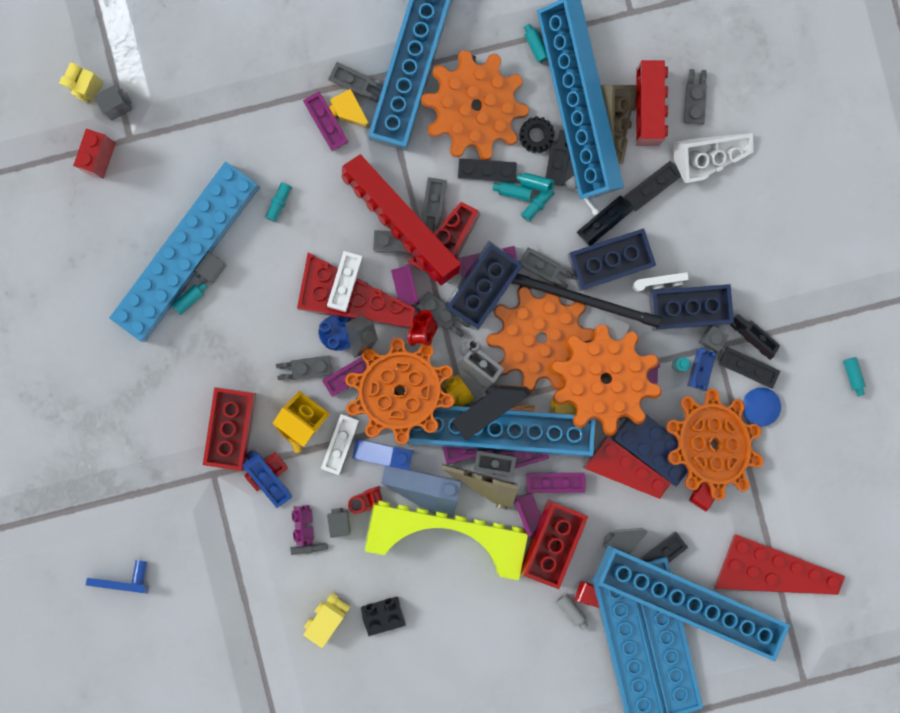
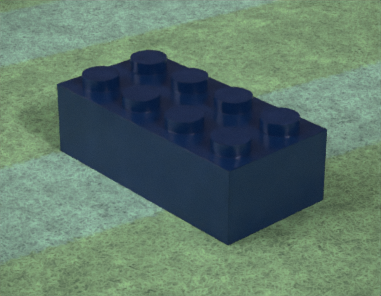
(611, 259)
(483, 284)
(692, 306)
(652, 446)

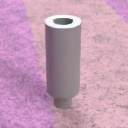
(572, 611)

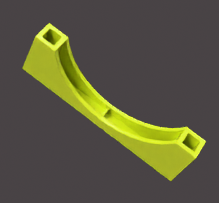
(392, 524)

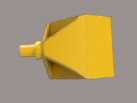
(300, 420)

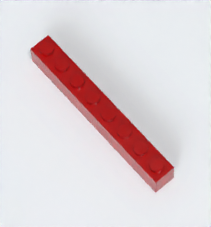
(400, 220)

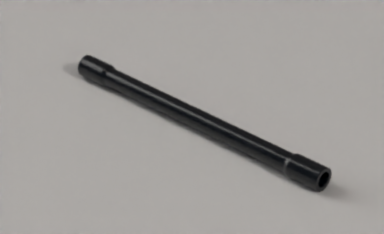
(643, 317)

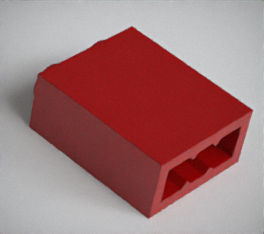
(94, 153)

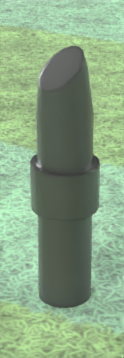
(308, 548)

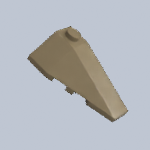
(619, 103)
(494, 489)

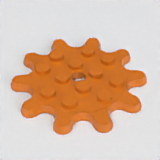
(455, 111)
(519, 334)
(395, 370)
(601, 400)
(733, 441)

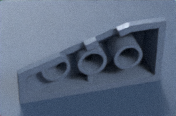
(424, 489)

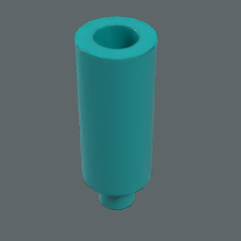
(535, 43)
(536, 182)
(513, 191)
(189, 298)
(681, 364)
(855, 375)

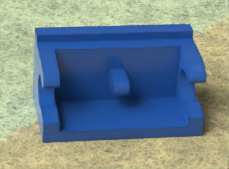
(701, 369)

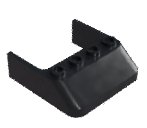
(489, 408)

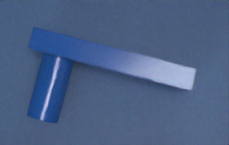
(266, 479)
(135, 586)

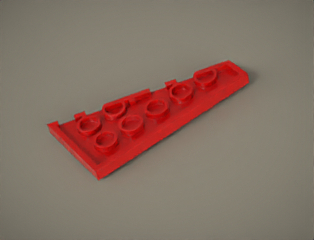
(364, 301)
(762, 568)

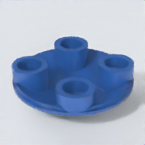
(334, 334)
(761, 406)

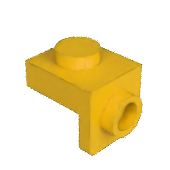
(458, 390)

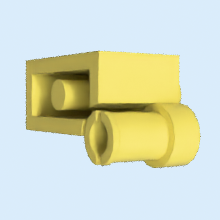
(81, 82)
(326, 621)

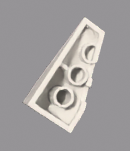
(703, 156)

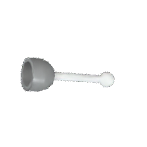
(571, 184)

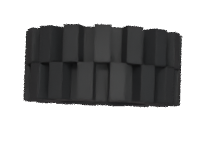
(536, 123)

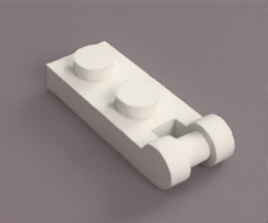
(658, 282)

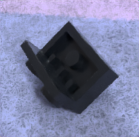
(382, 616)

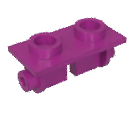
(302, 534)

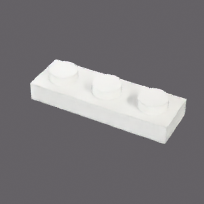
(344, 281)
(340, 444)

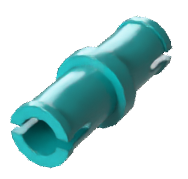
(278, 202)
(536, 205)

